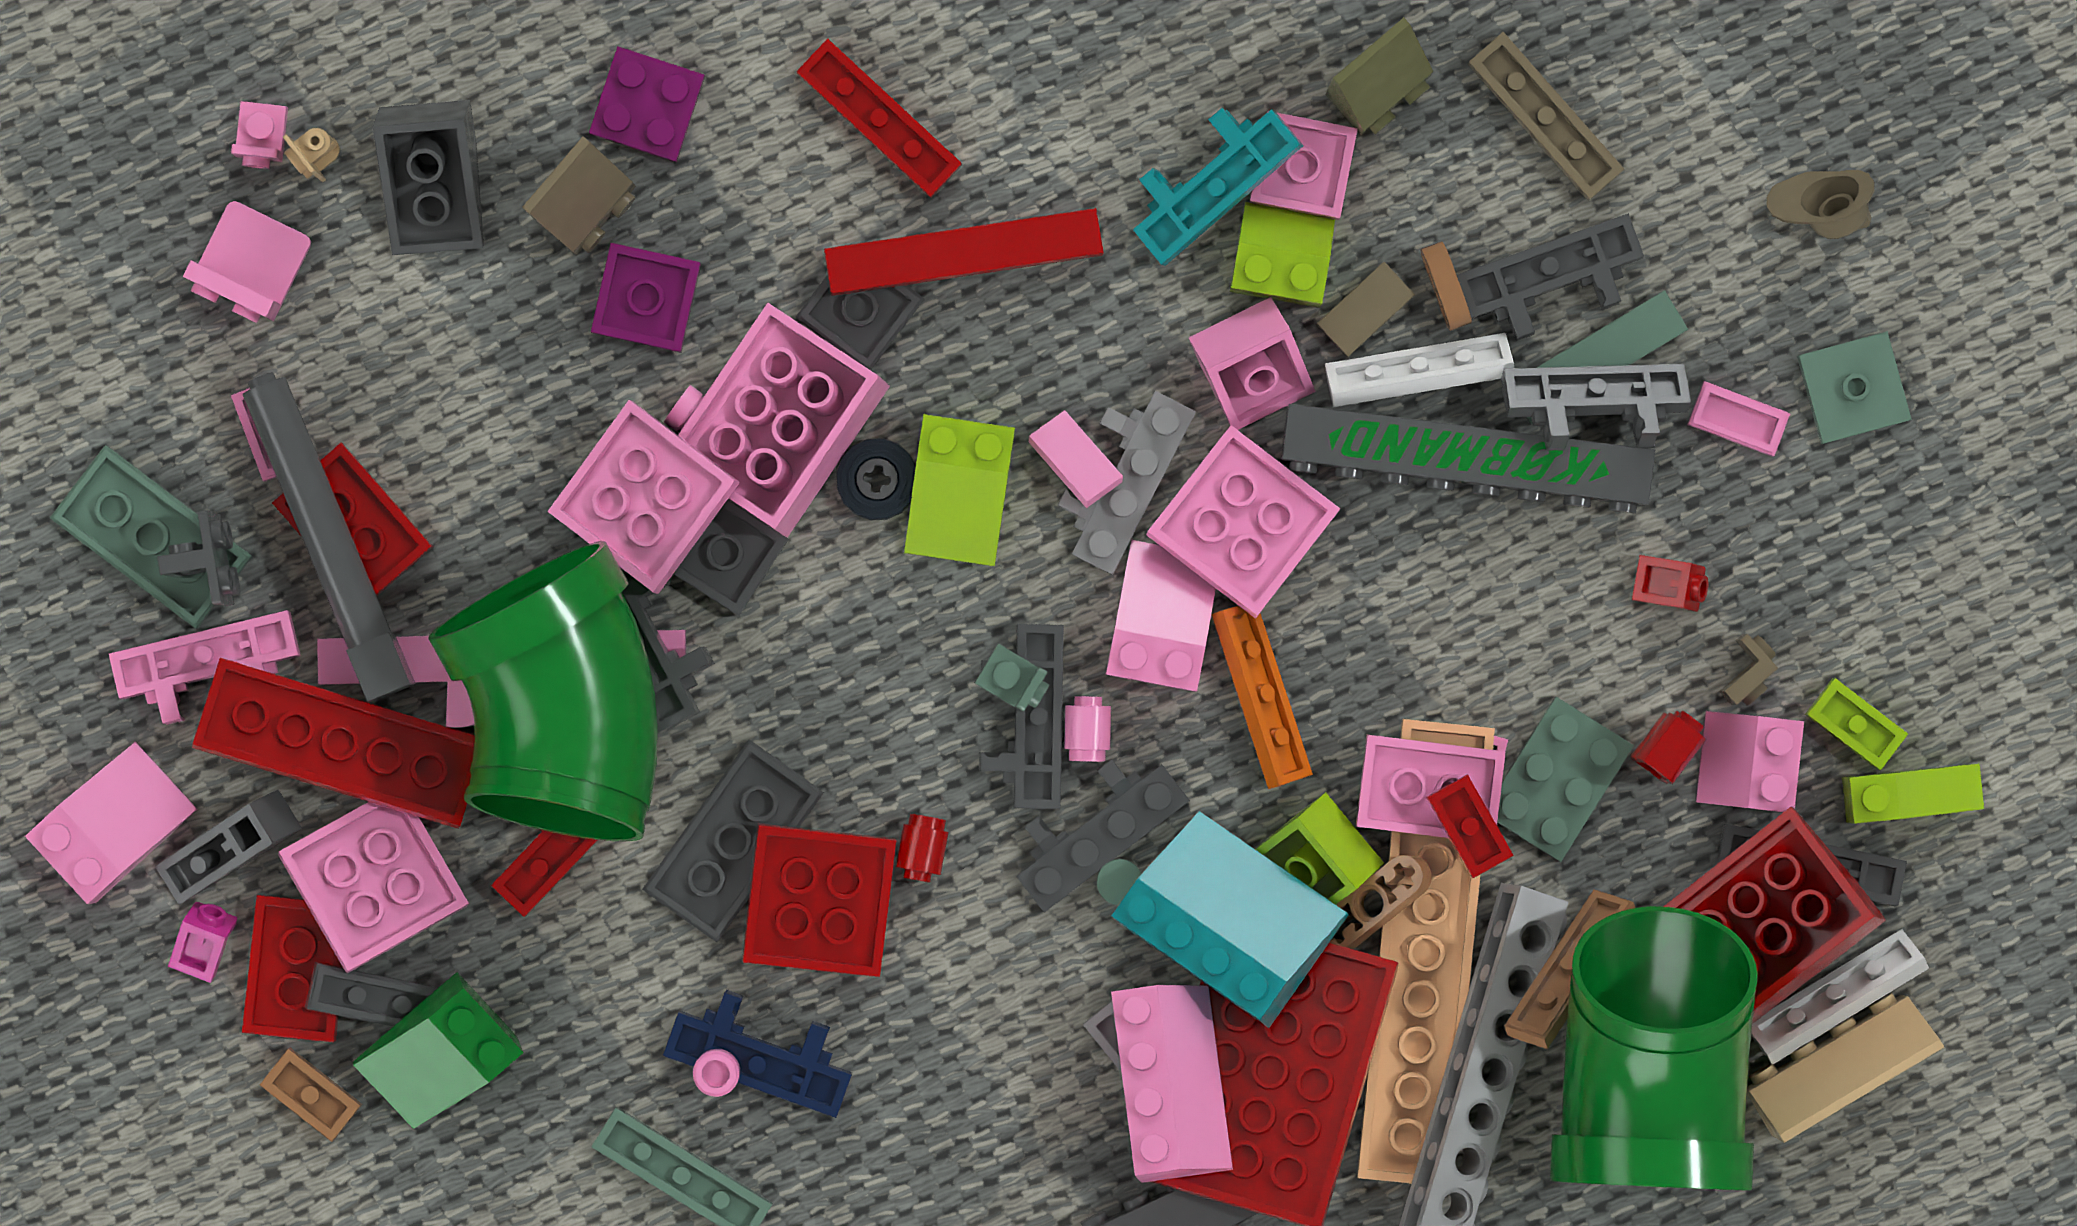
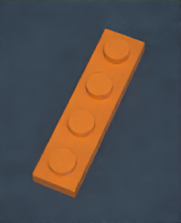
(1262, 696)

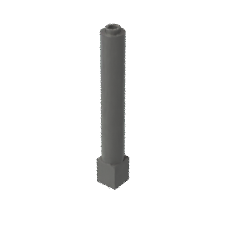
(329, 543)

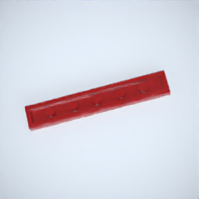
(963, 252)

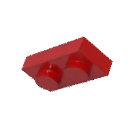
(1469, 826)

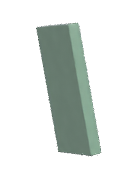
(134, 521)

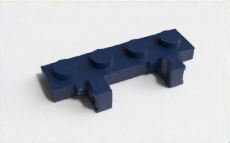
(793, 1074)

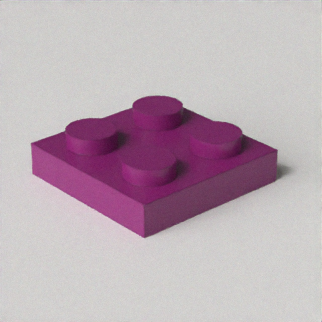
(647, 104)
(646, 297)

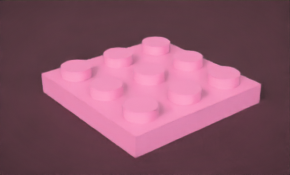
(644, 496)
(1243, 521)
(372, 881)

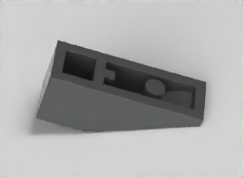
(228, 846)

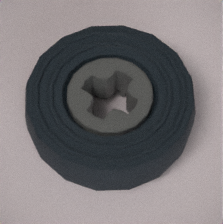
(861, 460)

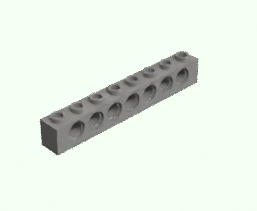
(1473, 1046)

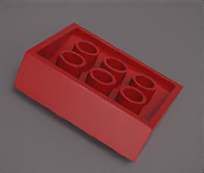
(1786, 904)

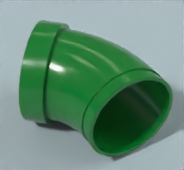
(558, 699)
(1657, 1054)

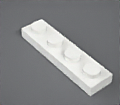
(1418, 369)
(1838, 996)

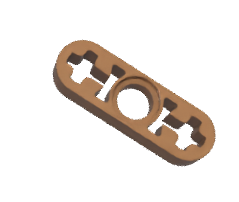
(1406, 894)

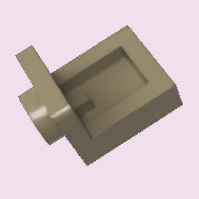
(1749, 683)

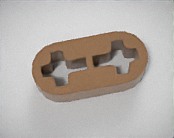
(1446, 285)

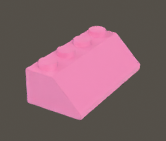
(1171, 1081)

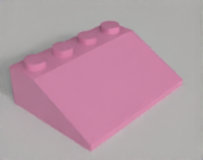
(782, 416)

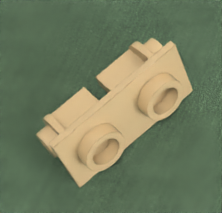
(312, 152)

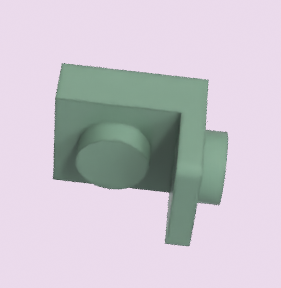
(1012, 679)

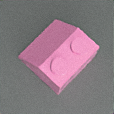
(1252, 364)
(1749, 761)

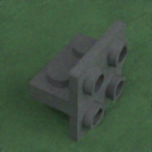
(206, 557)

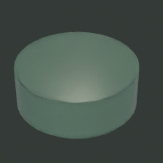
(1116, 879)

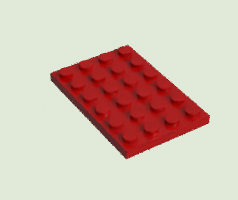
(1295, 1087)

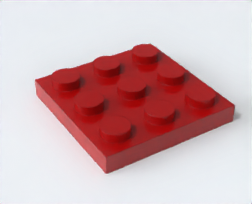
(819, 900)

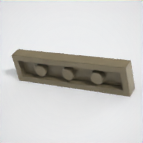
(1545, 116)

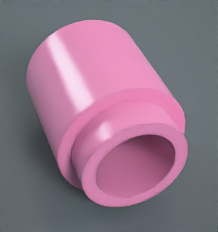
(1087, 729)

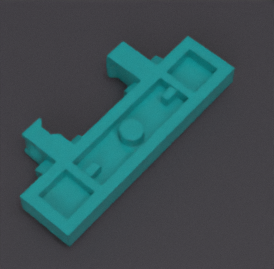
(1190, 209)

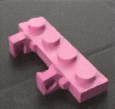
(169, 665)

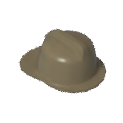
(1826, 200)

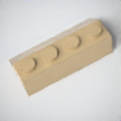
(1842, 1067)

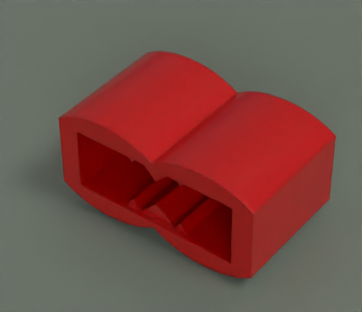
(1669, 746)

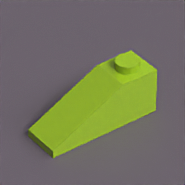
(1912, 793)

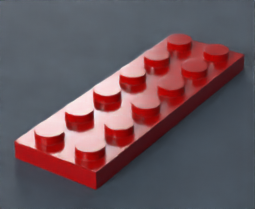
(336, 743)

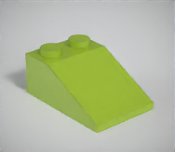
(959, 490)

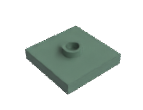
(1854, 387)

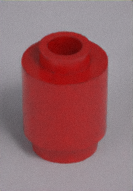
(922, 847)

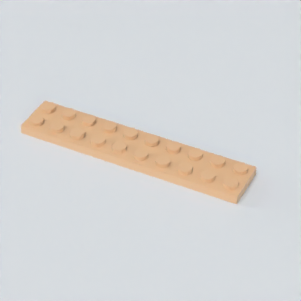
(1434, 955)

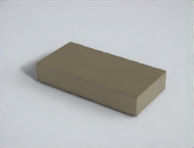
(1365, 309)

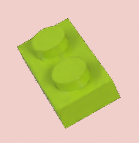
(1856, 724)

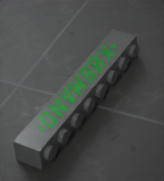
(1466, 456)

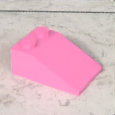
(1160, 620)
(111, 823)

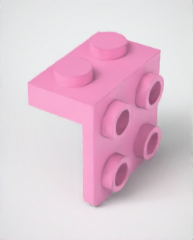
(249, 262)

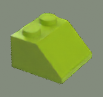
(1282, 255)
(1323, 850)

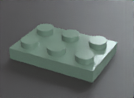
(1559, 778)

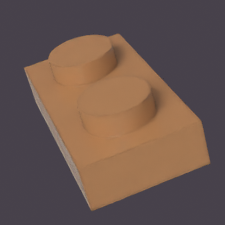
(311, 1094)

